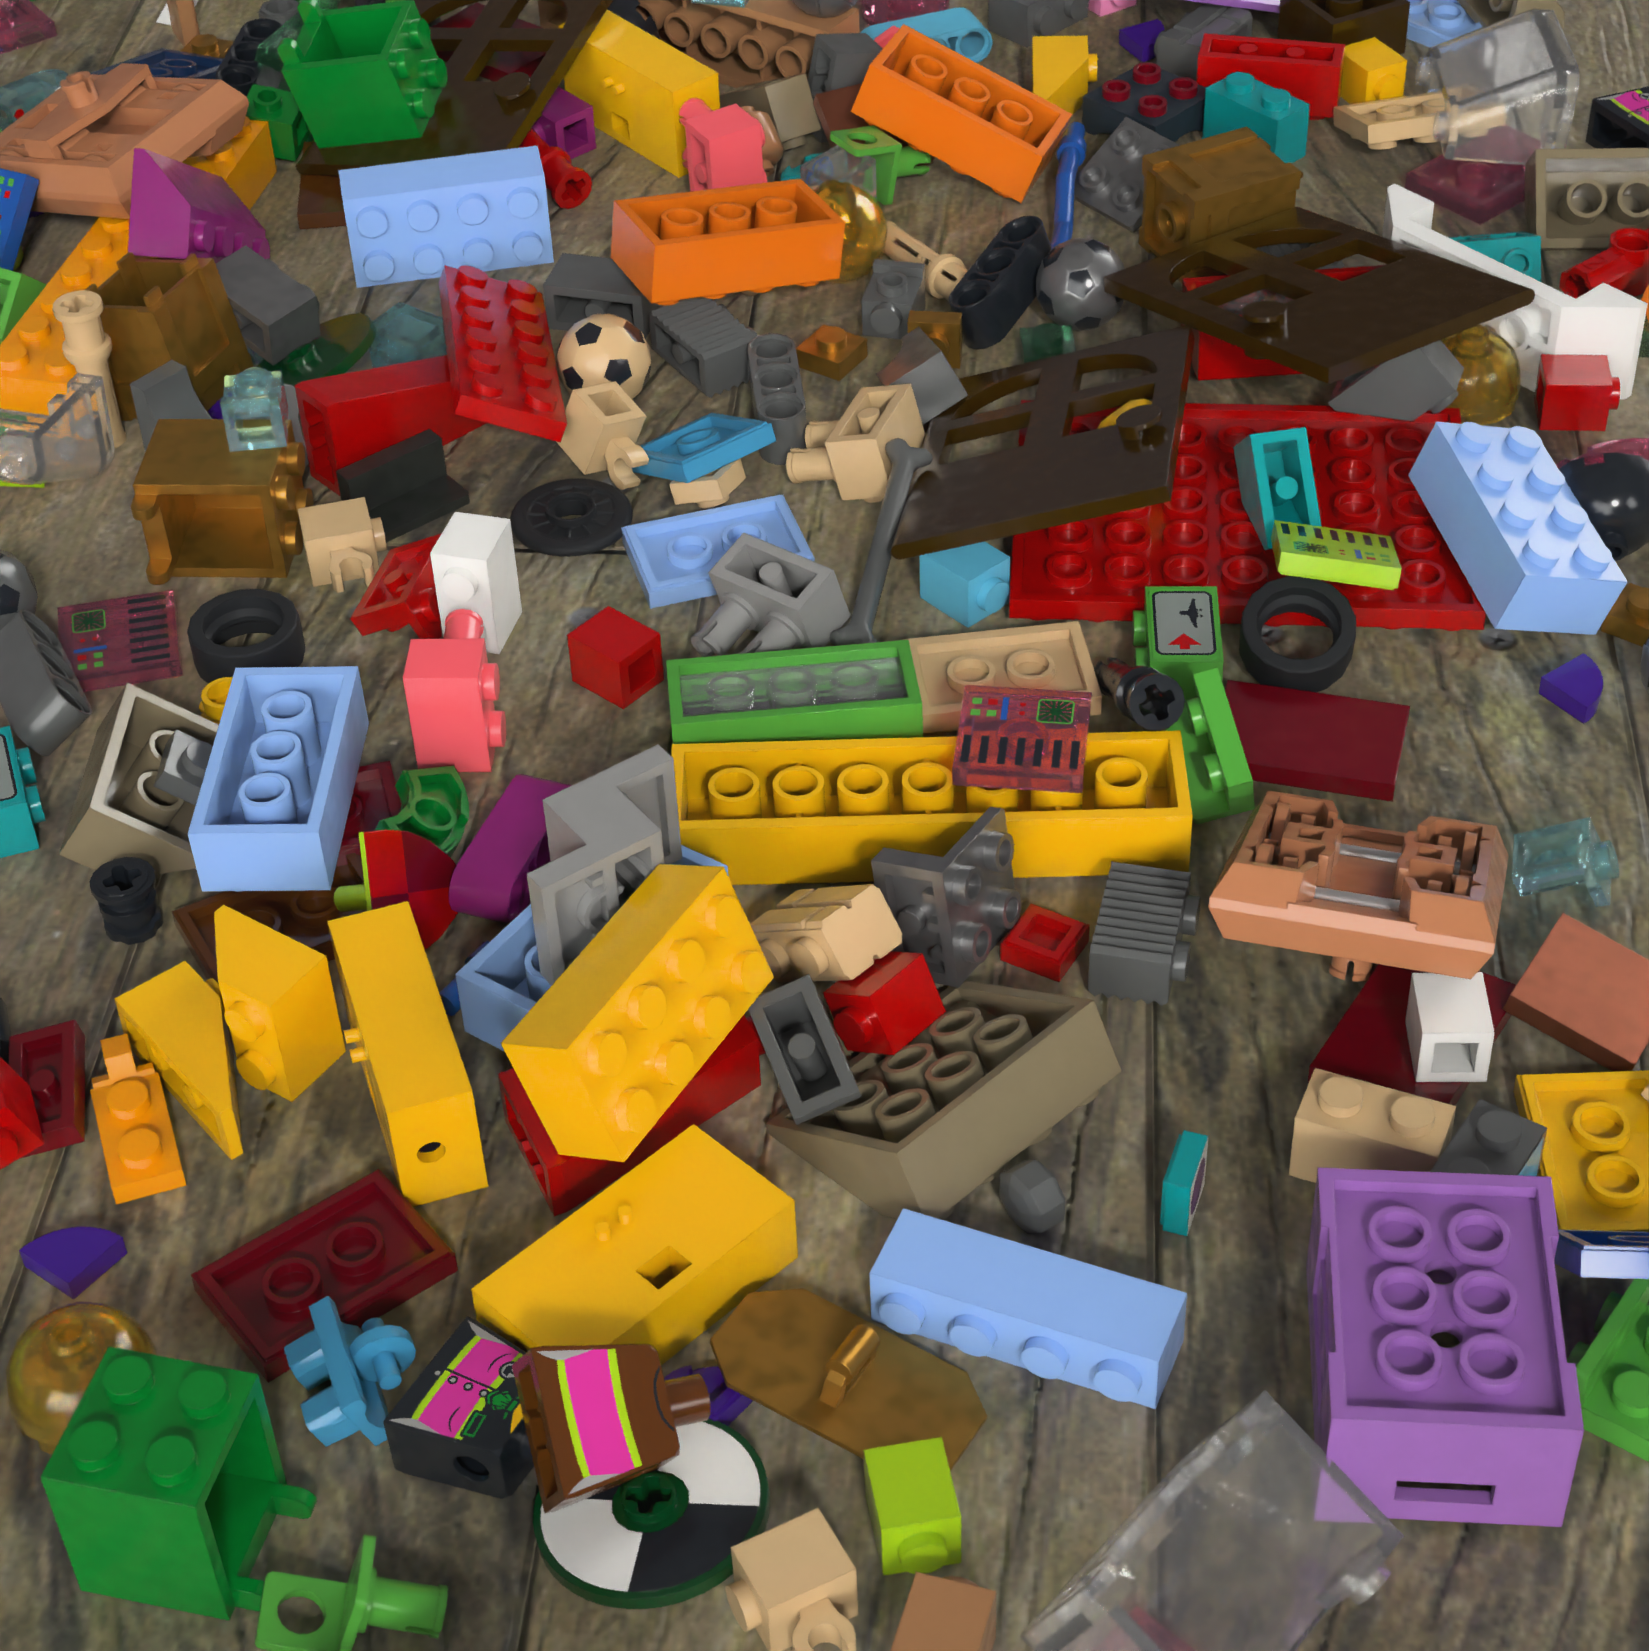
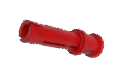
(567, 183)

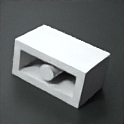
(478, 573)

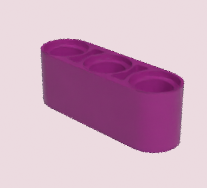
(511, 842)

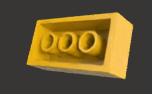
(638, 1012)

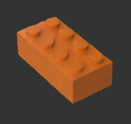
(960, 113)
(726, 240)

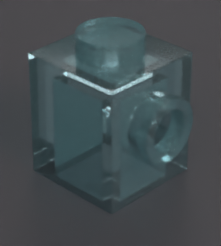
(407, 336)

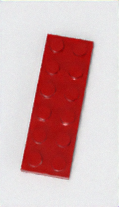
(500, 353)

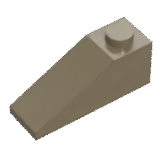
(786, 102)

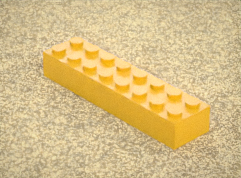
(834, 804)

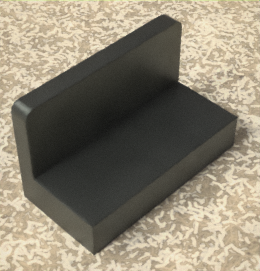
(404, 484)

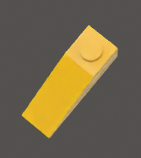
(1062, 70)
(183, 1031)

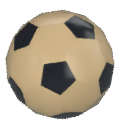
(604, 351)

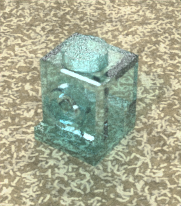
(255, 395)

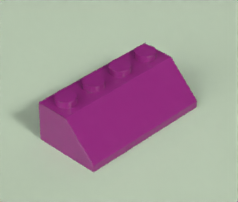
(187, 212)

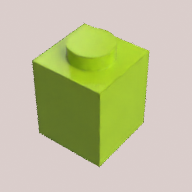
(912, 1507)

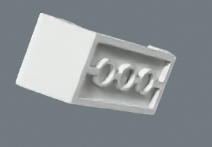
(1554, 323)

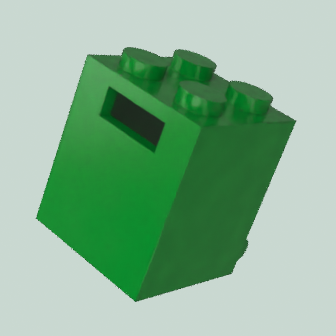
(363, 72)
(170, 1484)

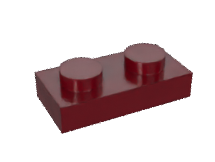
(54, 1068)

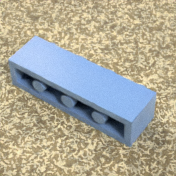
(1028, 1308)

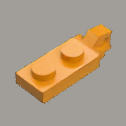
(134, 1125)

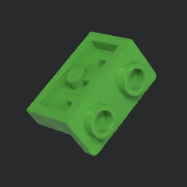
(1213, 753)
(1616, 1371)

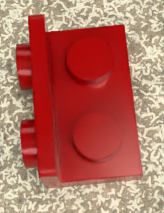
(402, 593)

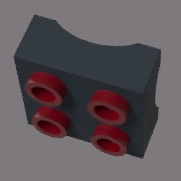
(1149, 97)

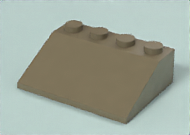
(957, 1098)

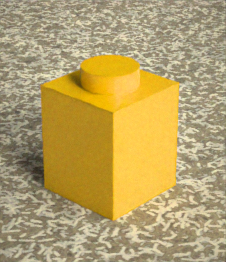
(1372, 72)

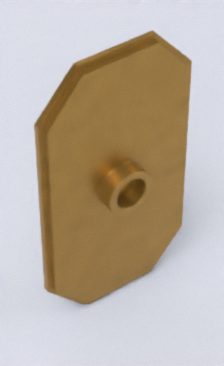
(844, 1375)

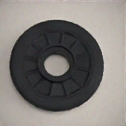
(540, 524)

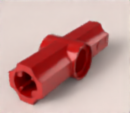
(1620, 266)

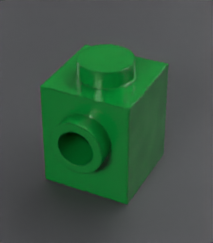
(284, 118)

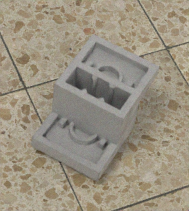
(601, 848)

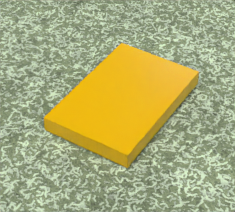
(1592, 1145)

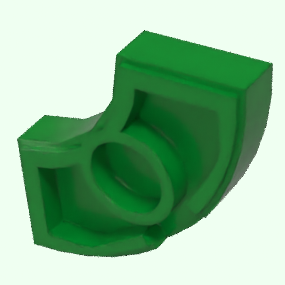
(432, 806)

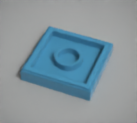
(704, 446)

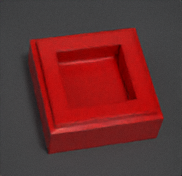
(1044, 942)

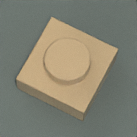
(711, 488)

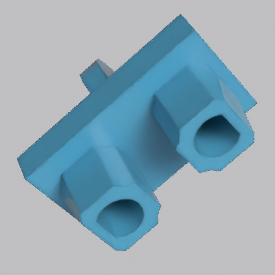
(358, 1368)

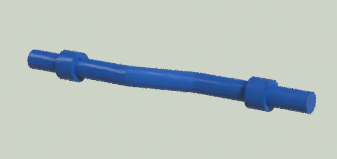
(1070, 156)

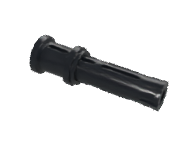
(1141, 693)

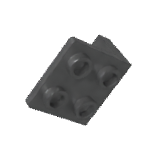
(1114, 177)
(953, 903)

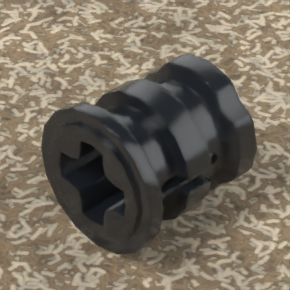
(127, 899)

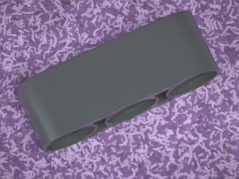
(777, 393)
(38, 684)

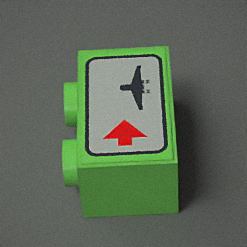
(1179, 633)

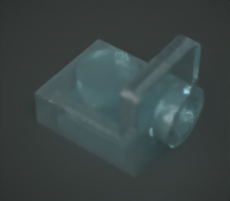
(1563, 858)

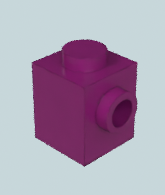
(567, 124)

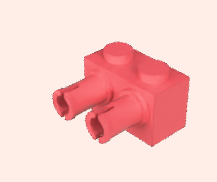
(721, 146)
(452, 697)

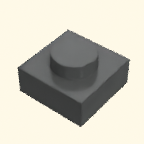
(183, 766)

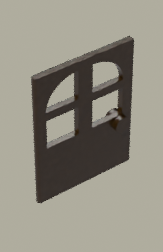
(474, 113)
(1331, 323)
(1055, 473)

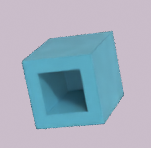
(966, 581)

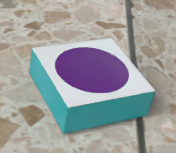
(1183, 1182)

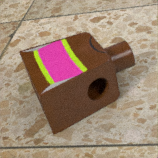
(601, 1416)

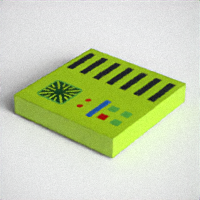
(1335, 555)

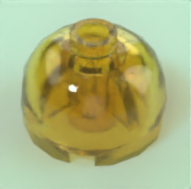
(864, 228)
(1489, 376)
(57, 1361)

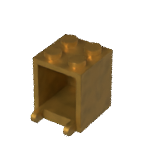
(217, 507)

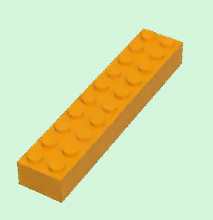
(32, 351)

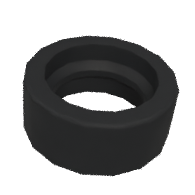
(1298, 596)
(240, 614)

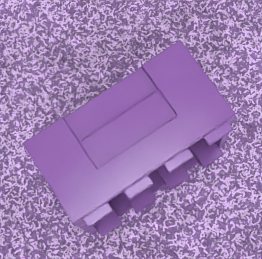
(1399, 1403)

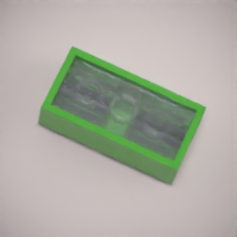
(796, 695)

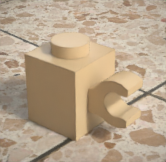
(604, 433)
(341, 542)
(795, 1586)

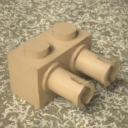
(854, 447)

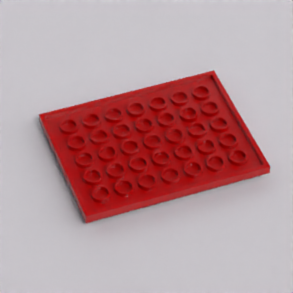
(1206, 538)

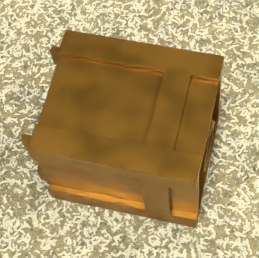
(1210, 190)
(167, 314)

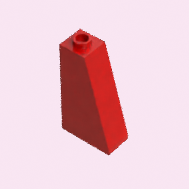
(373, 409)
(570, 1180)

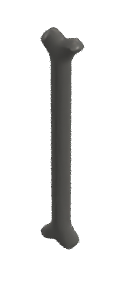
(904, 463)

